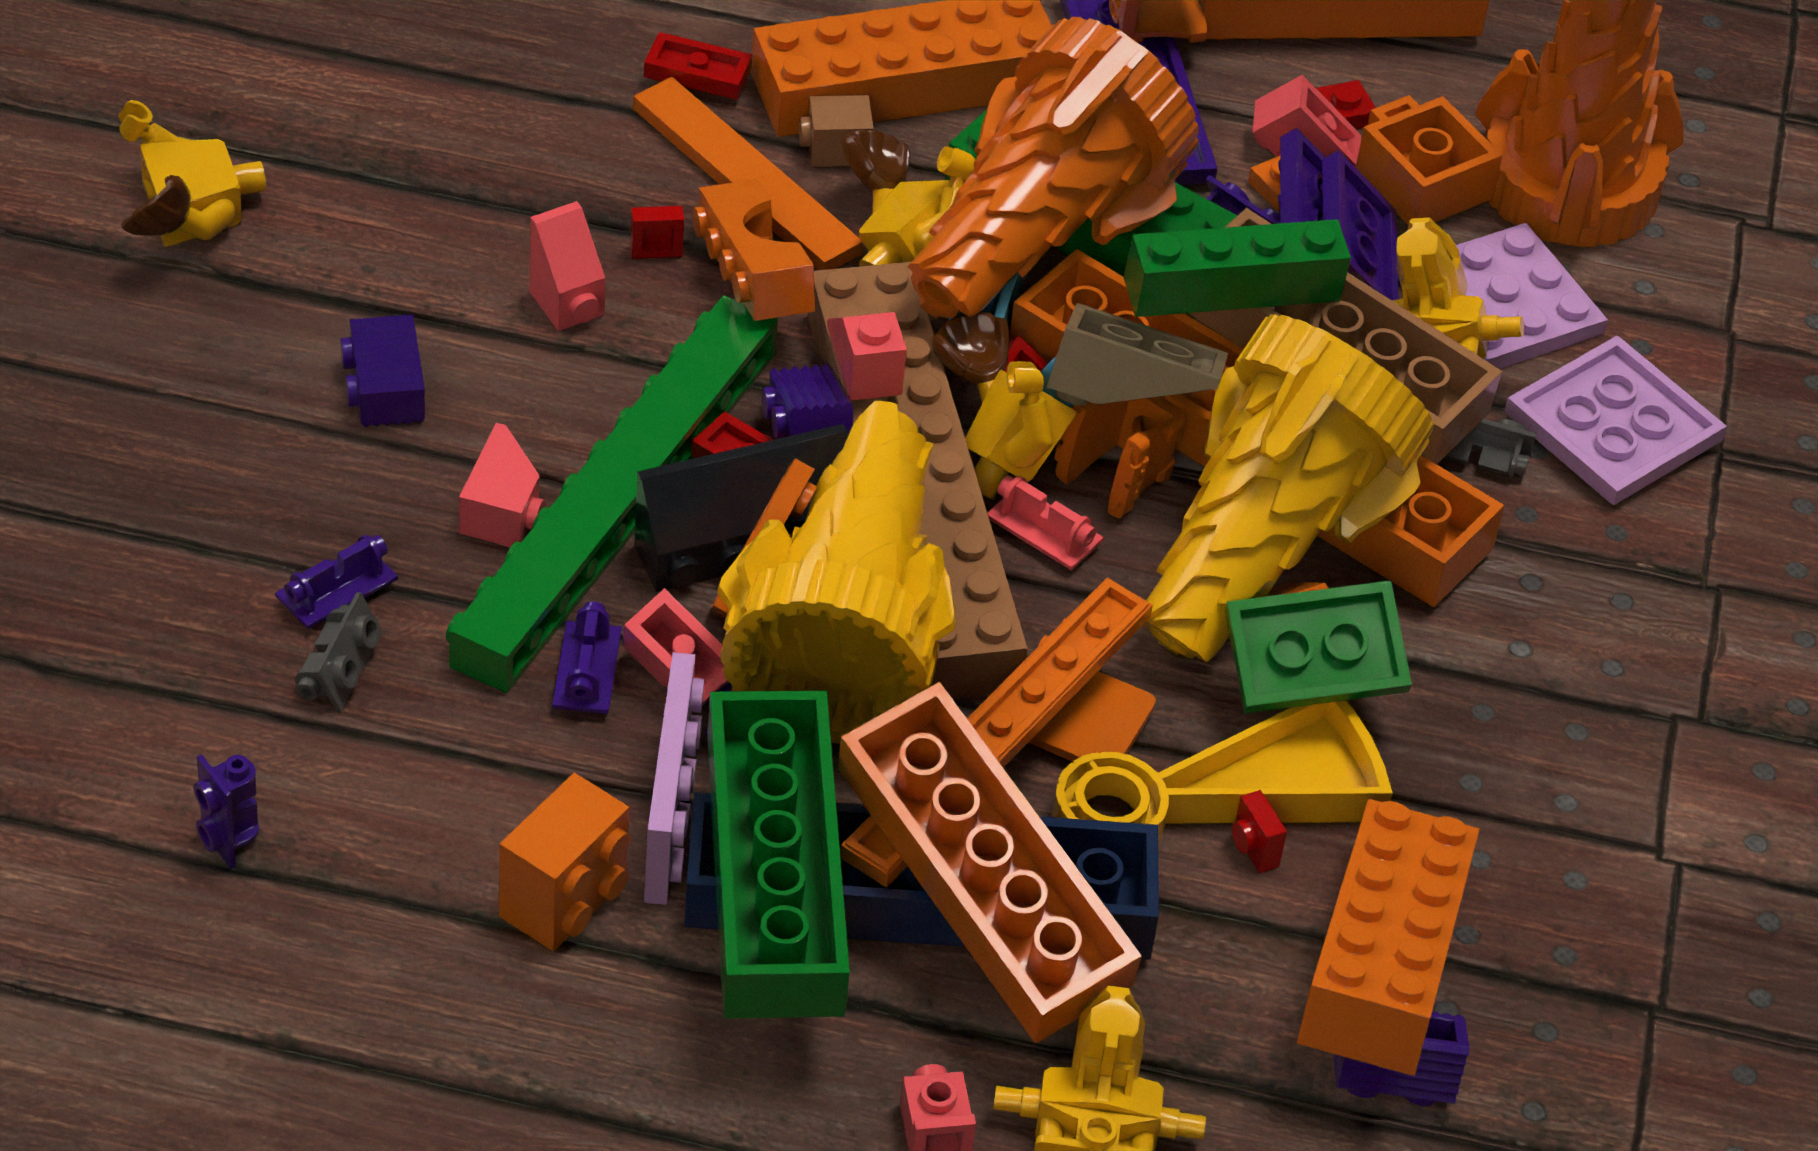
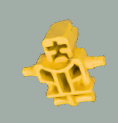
(1437, 288)
(1100, 1097)

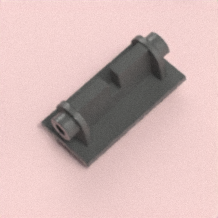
(1503, 444)
(341, 655)

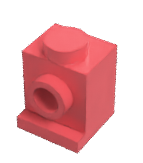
(934, 1105)

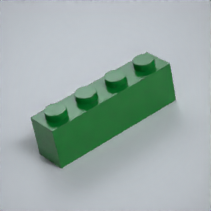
(1236, 267)

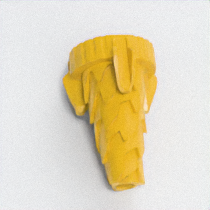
(1293, 445)
(853, 591)

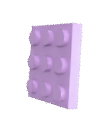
(1524, 279)
(1615, 419)

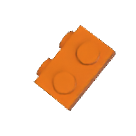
(1098, 718)

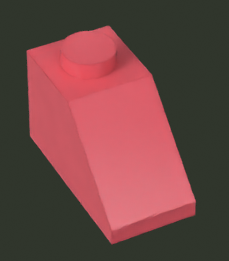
(1305, 108)
(565, 267)
(869, 354)
(500, 492)
(667, 628)

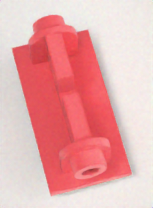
(1044, 526)

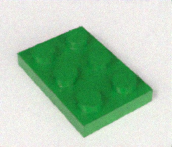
(1317, 647)

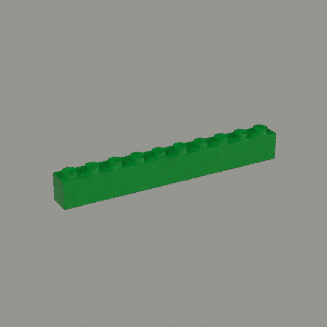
(597, 506)

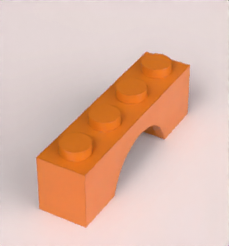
(765, 274)

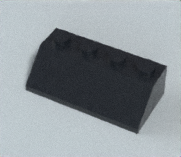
(703, 509)

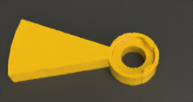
(1306, 761)

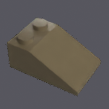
(1123, 360)

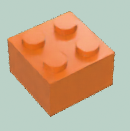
(1429, 161)
(564, 862)

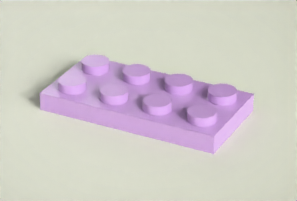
(673, 779)

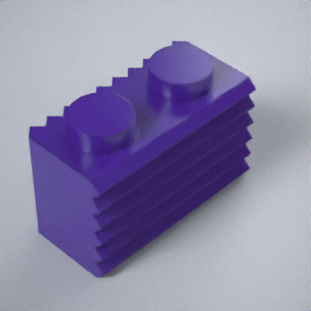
(385, 369)
(805, 401)
(1437, 1071)

